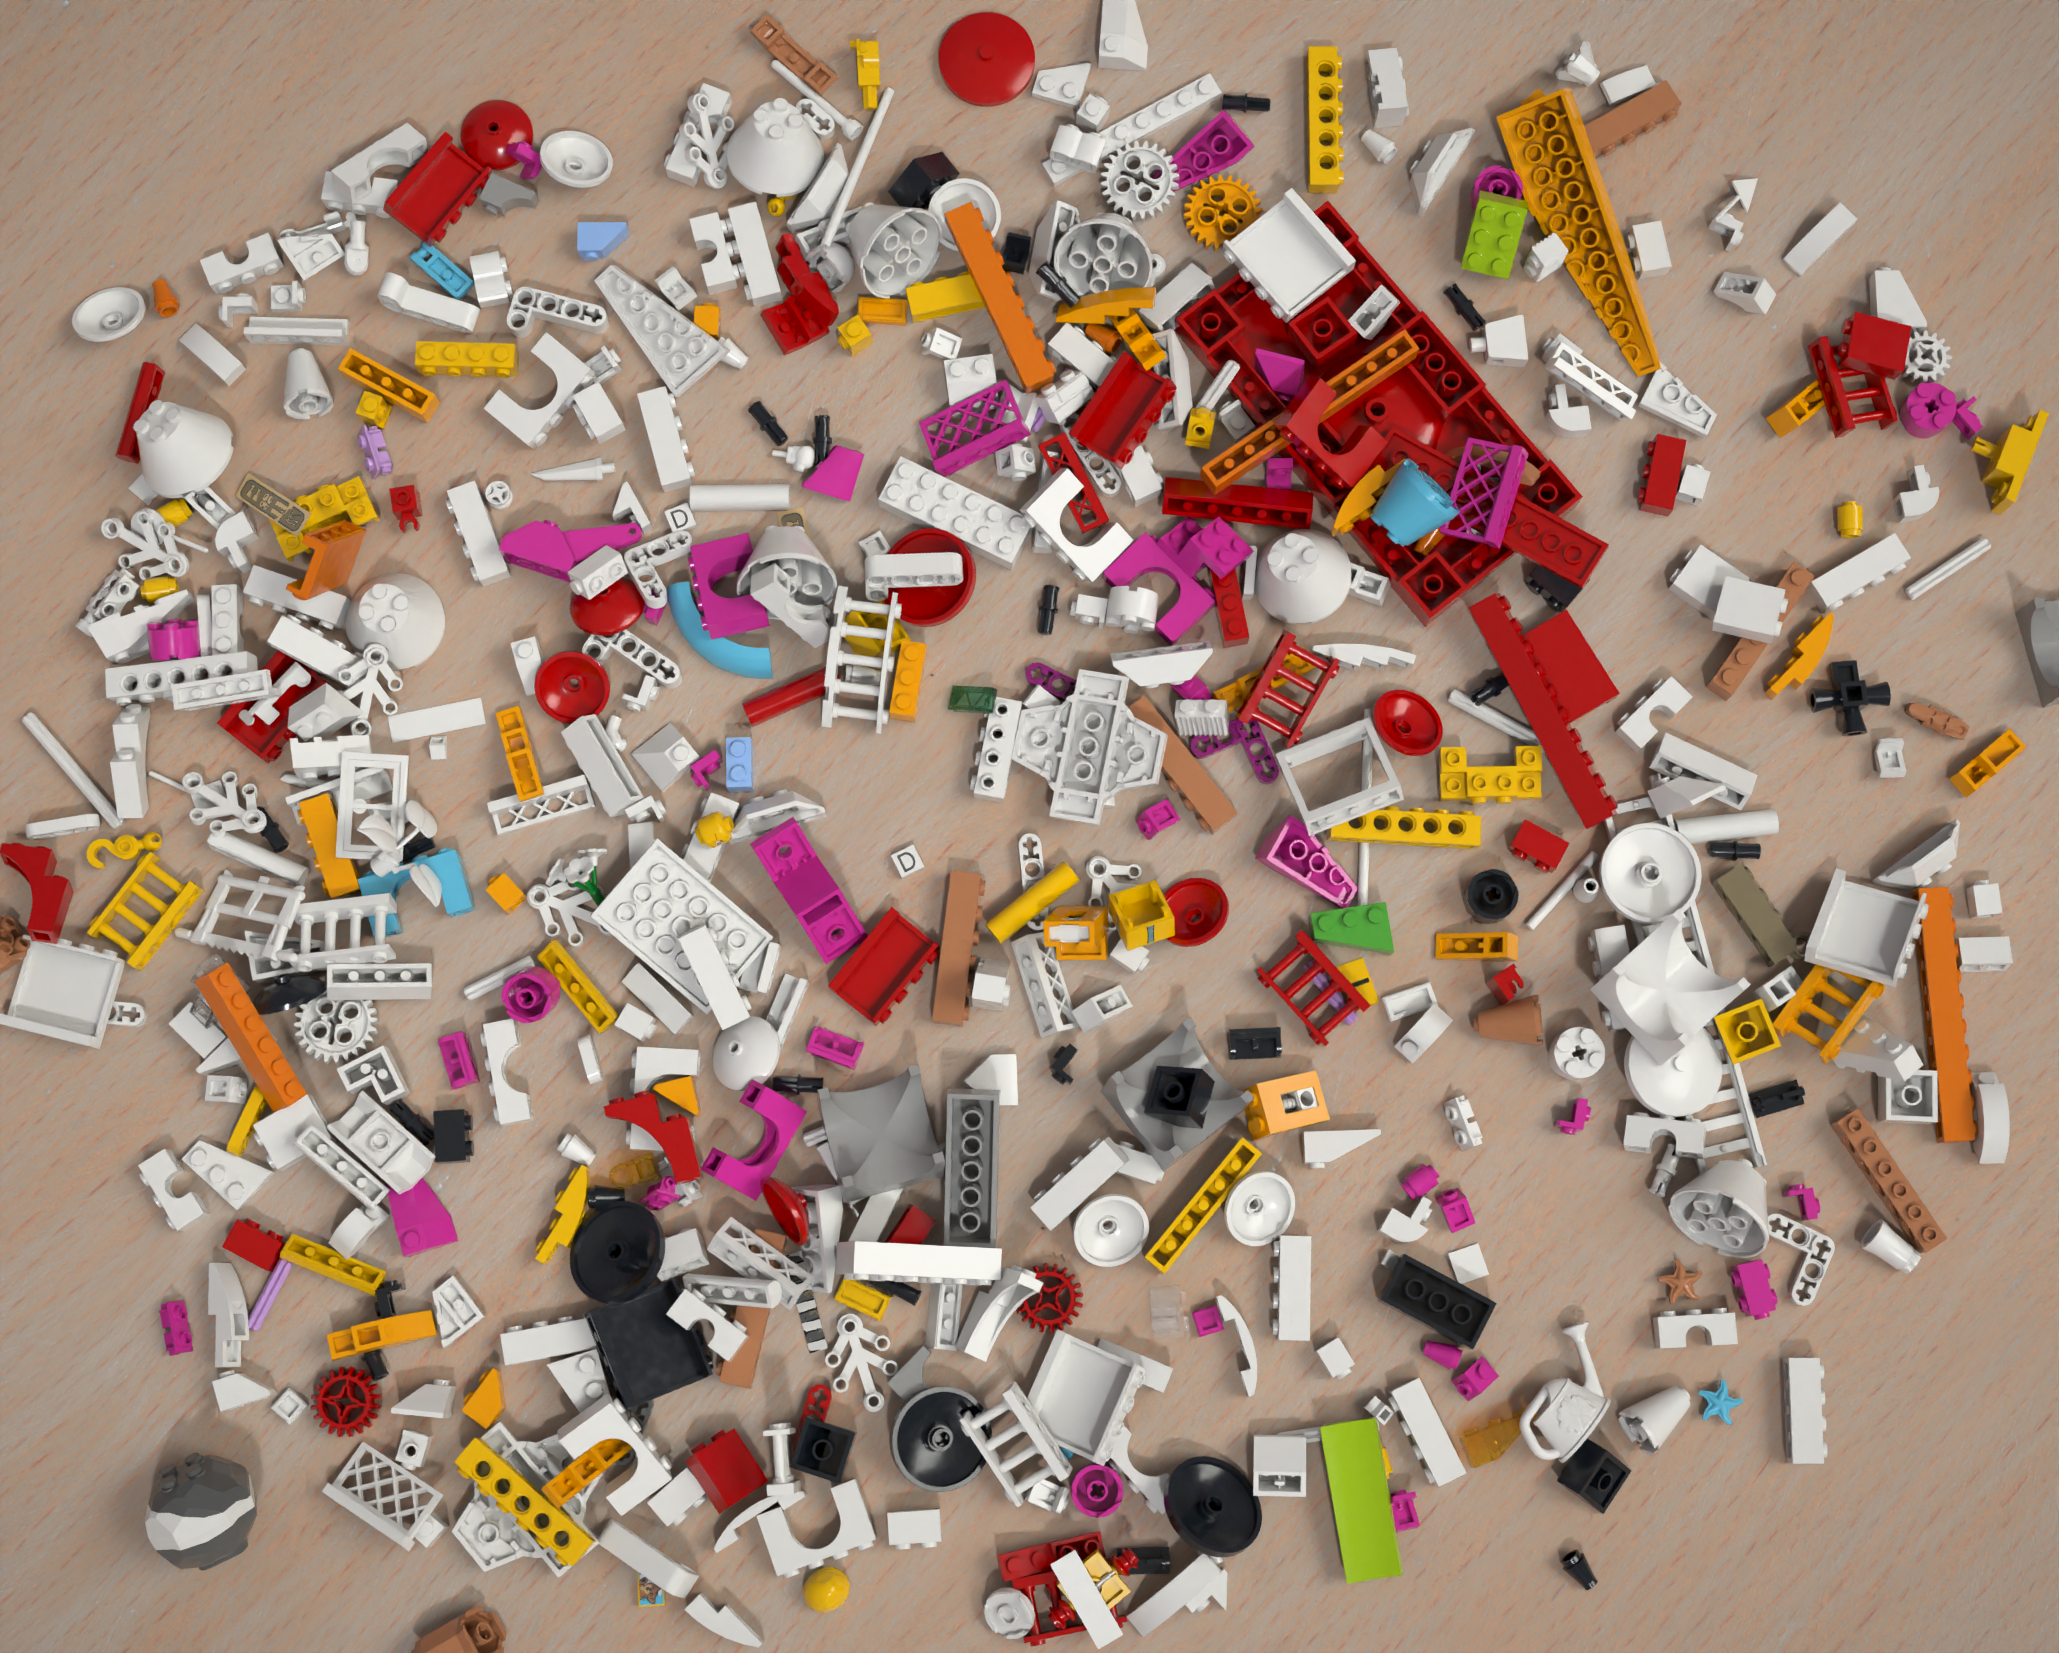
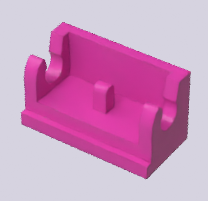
(835, 1048)
(458, 1060)

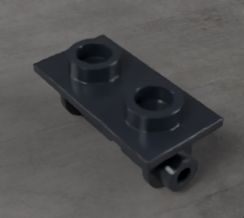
(1777, 1098)
(1151, 1560)

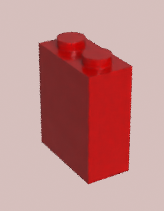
(1874, 345)
(725, 1469)

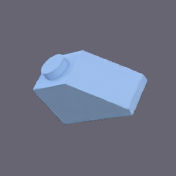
(599, 239)

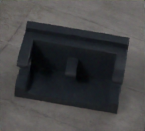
(1255, 1043)

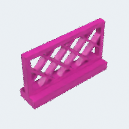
(977, 447)
(1505, 491)

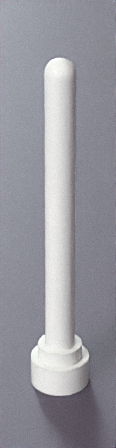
(850, 128)

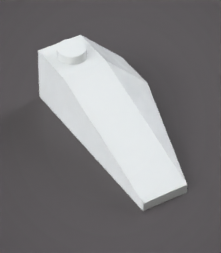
(126, 635)
(825, 1220)

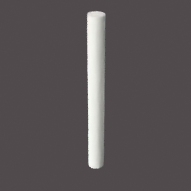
(1562, 890)

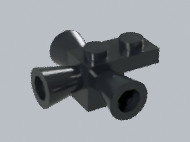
(1849, 696)

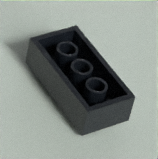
(1437, 1301)

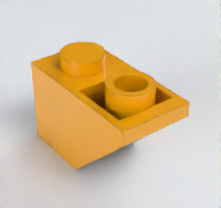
(488, 1400)

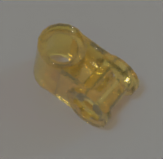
(636, 1171)

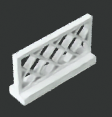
(375, 1517)

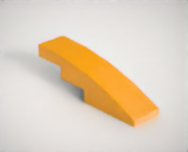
(1097, 306)
(1138, 339)
(1237, 691)
(519, 753)
(584, 1470)

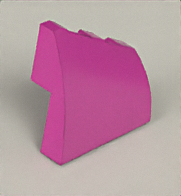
(836, 474)

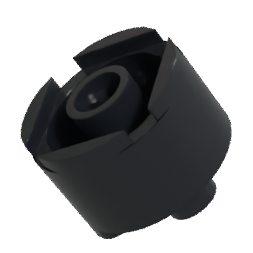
(1503, 889)

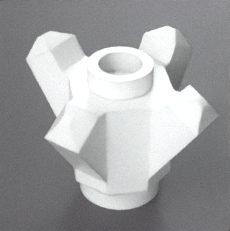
(1579, 66)

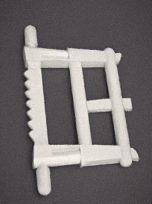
(281, 922)

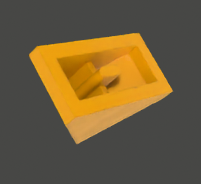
(681, 1092)

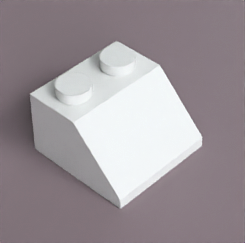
(969, 377)
(321, 713)

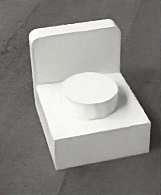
(287, 297)
(940, 344)
(1235, 420)
(641, 809)
(226, 1089)

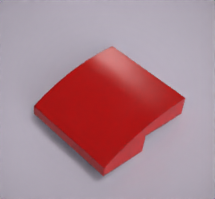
(793, 325)

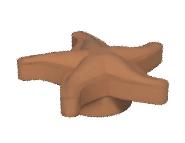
(1681, 1282)

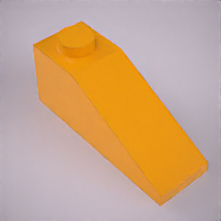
(1796, 409)
(1477, 946)

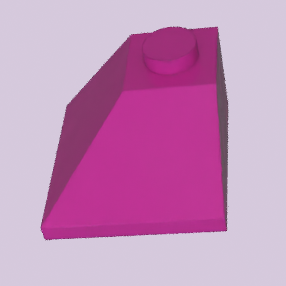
(1280, 373)

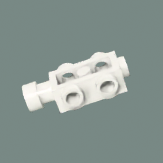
(112, 599)

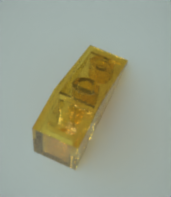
(1491, 1442)

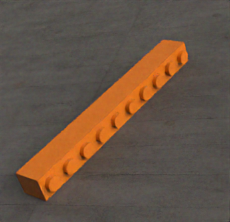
(1348, 386)
(1943, 1017)

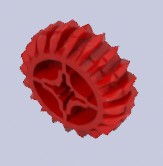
(1065, 1282)
(347, 1390)

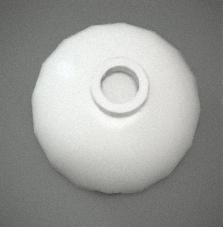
(833, 264)

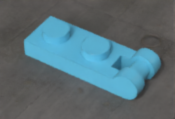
(442, 271)

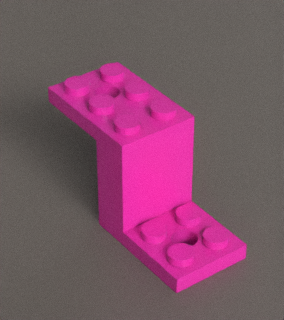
(809, 890)

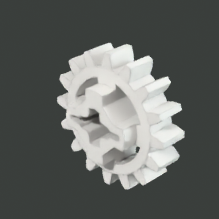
(1932, 366)

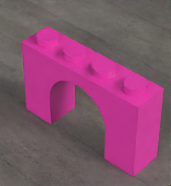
(1147, 557)
(724, 615)
(780, 1122)

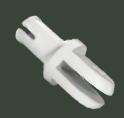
(356, 250)

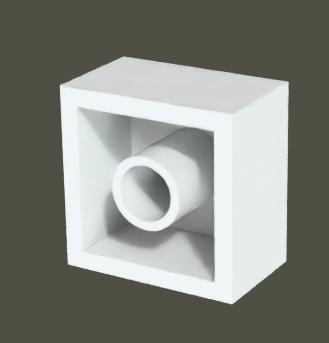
(1909, 1101)

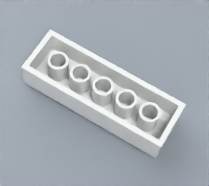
(946, 505)
(918, 1263)

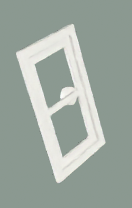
(347, 805)

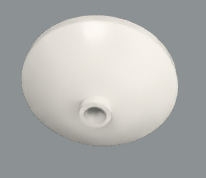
(576, 159)
(960, 192)
(109, 314)
(754, 1058)
(1267, 1215)
(1119, 1239)

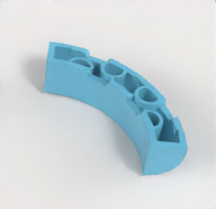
(721, 652)

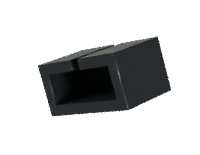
(452, 1137)

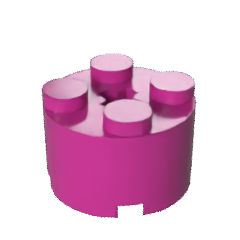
(1497, 181)
(1915, 409)
(173, 639)
(528, 982)
(1092, 1505)

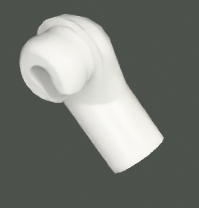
(612, 732)

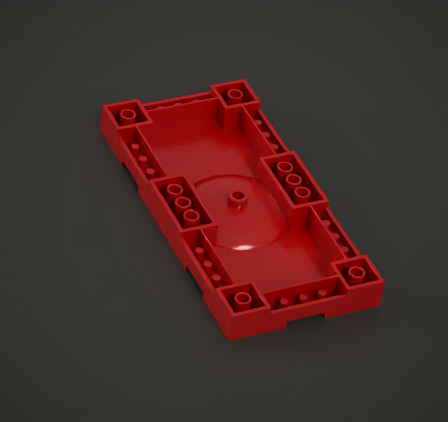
(1430, 398)

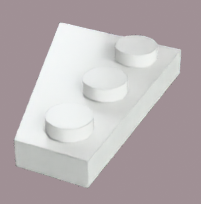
(1674, 403)
(226, 1173)

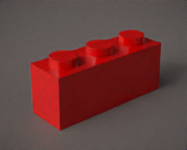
(1661, 474)
(1229, 609)

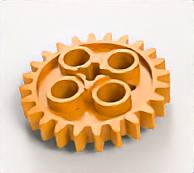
(1232, 195)

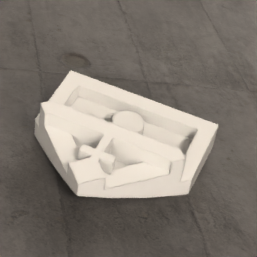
(996, 1073)

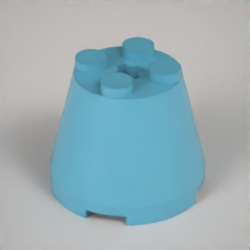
(1412, 505)

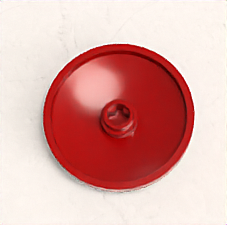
(986, 59)
(933, 604)

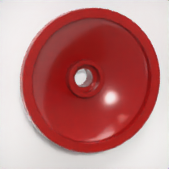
(489, 146)
(610, 610)
(567, 701)
(1407, 723)
(1196, 900)
(787, 1209)

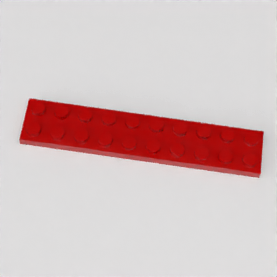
(1530, 528)

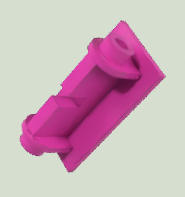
(660, 1194)
(175, 1316)

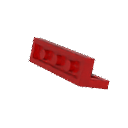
(1088, 492)

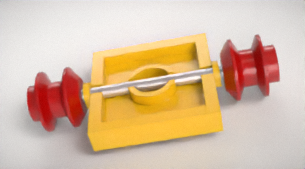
(1106, 1580)

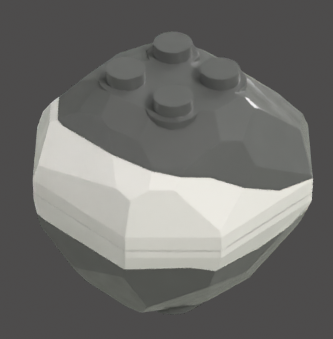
(201, 1512)

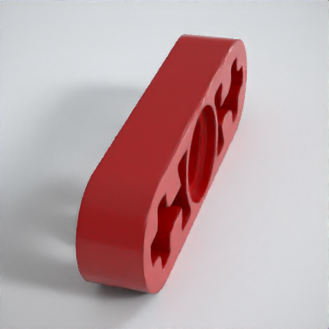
(812, 1400)

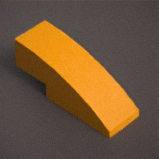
(1987, 763)

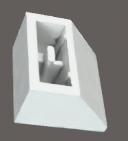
(1279, 1465)

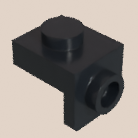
(1016, 253)
(1063, 1057)
(385, 1305)

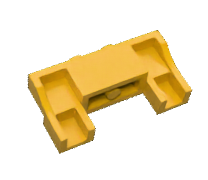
(327, 507)
(1490, 782)

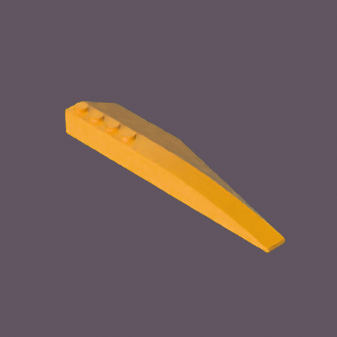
(1571, 200)

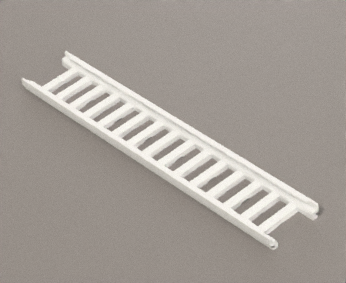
(1699, 945)

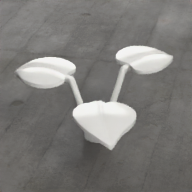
(382, 835)

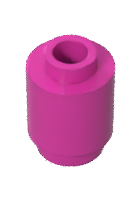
(1420, 1181)

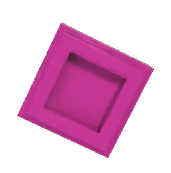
(1207, 1321)

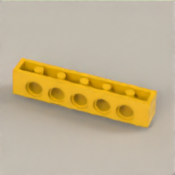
(1317, 60)
(1467, 838)
(1202, 1206)
(579, 1539)

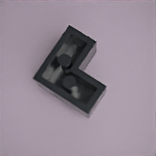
(922, 180)

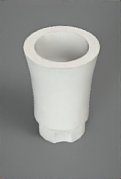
(1890, 1247)

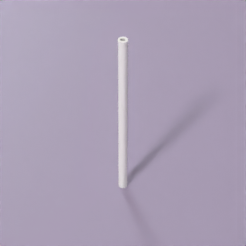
(857, 168)
(1364, 847)

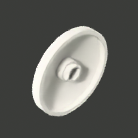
(1650, 873)
(1681, 1083)

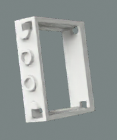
(1353, 805)

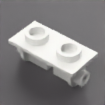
(1465, 1133)
(689, 1191)

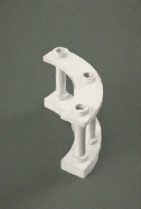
(838, 657)

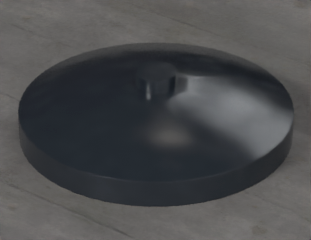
(617, 1252)
(930, 1442)
(1212, 1506)

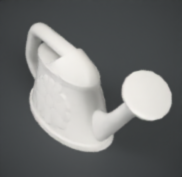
(1567, 1409)

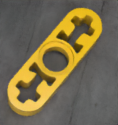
(244, 1127)

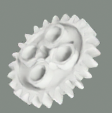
(1130, 200)
(359, 1027)

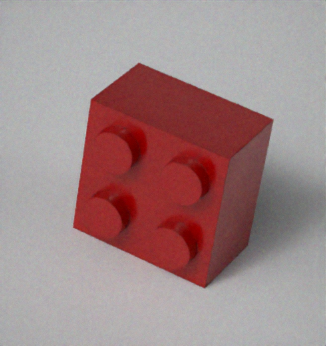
(1322, 333)

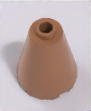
(1512, 1022)

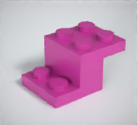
(1211, 547)

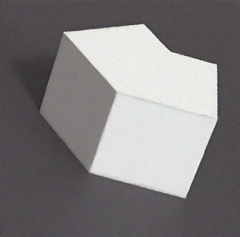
(1379, 1410)

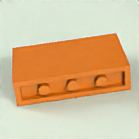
(332, 560)

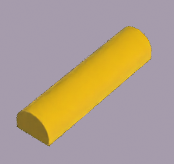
(1032, 902)
(578, 986)
(333, 1264)

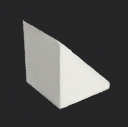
(438, 747)
(1389, 1260)

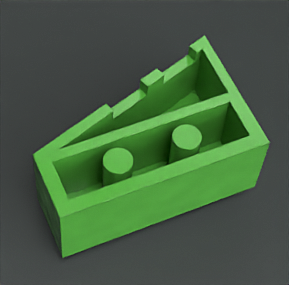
(1354, 927)

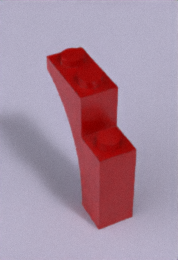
(49, 893)
(673, 1135)

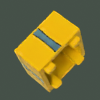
(1141, 915)

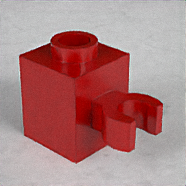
(406, 505)

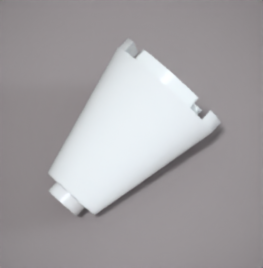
(305, 387)
(1654, 1418)

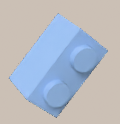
(739, 764)

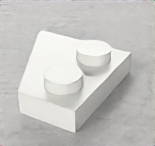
(1062, 85)
(311, 252)
(455, 1310)

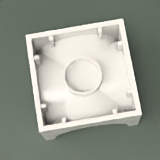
(1665, 991)

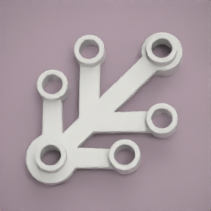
(707, 143)
(149, 546)
(369, 685)
(226, 806)
(1107, 879)
(566, 908)
(859, 1358)

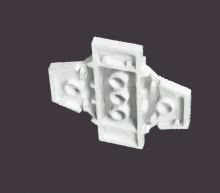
(1089, 747)
(493, 1535)

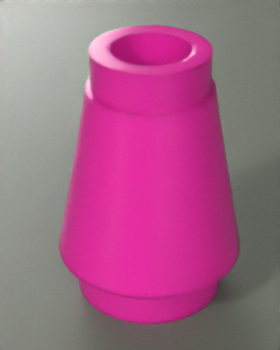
(1443, 1354)

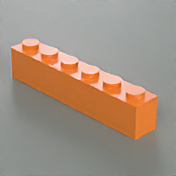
(250, 1037)

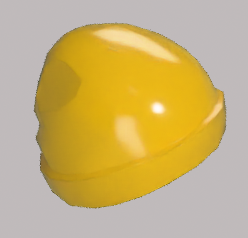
(826, 1589)

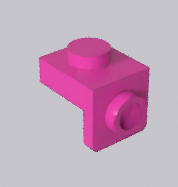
(523, 152)
(1192, 690)
(1579, 1115)
(1808, 1203)
(1475, 1379)
(1404, 1510)

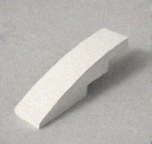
(1354, 654)

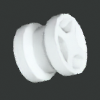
(496, 490)

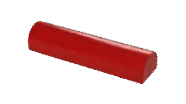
(145, 392)
(786, 697)

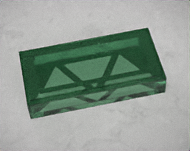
(972, 699)

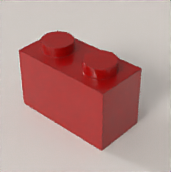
(1538, 847)
(254, 1244)

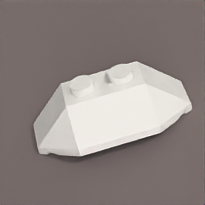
(1436, 165)
(822, 194)
(1049, 232)
(1176, 368)
(1163, 664)
(765, 814)
(1924, 861)

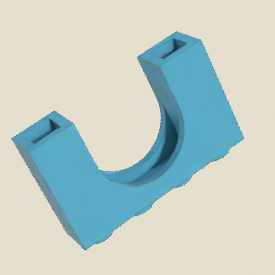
(445, 865)

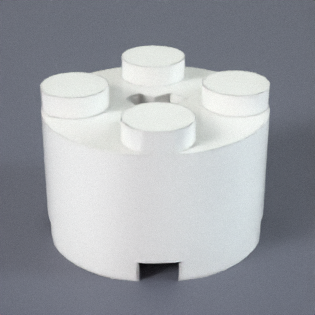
(1132, 609)
(1573, 1040)

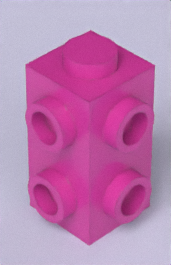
(1754, 1289)

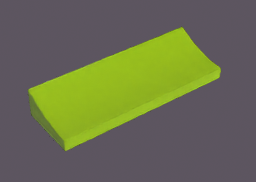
(1361, 1499)

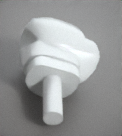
(799, 456)

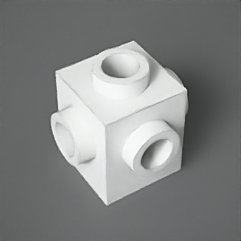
(1015, 462)

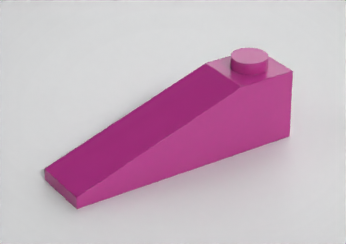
(1210, 151)
(1306, 862)
(420, 1220)

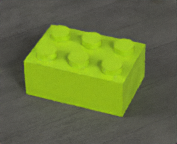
(1494, 234)

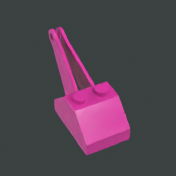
(554, 553)

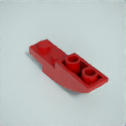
(806, 287)
(1039, 1557)

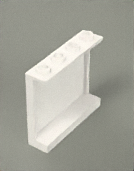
(1289, 256)
(1865, 931)
(65, 992)
(1084, 1396)

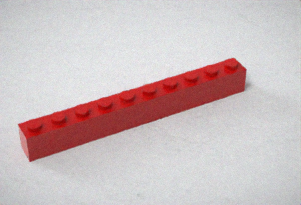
(1543, 710)

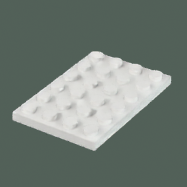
(667, 898)

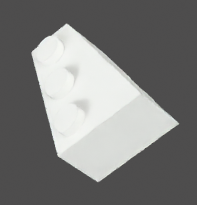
(266, 970)
(990, 985)
(1879, 1051)
(583, 1378)

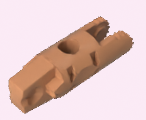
(1937, 720)

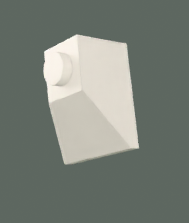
(666, 757)
(1681, 793)
(429, 1401)

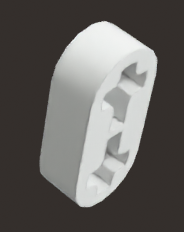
(818, 115)
(590, 1059)

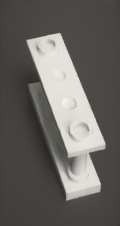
(340, 909)
(1028, 1422)
(784, 1481)

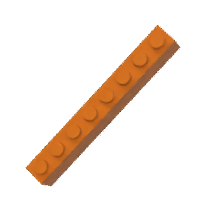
(999, 298)

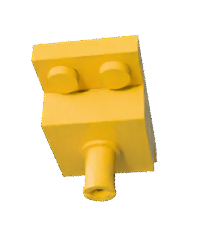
(2010, 459)

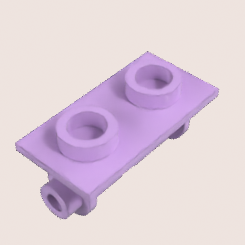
(370, 442)

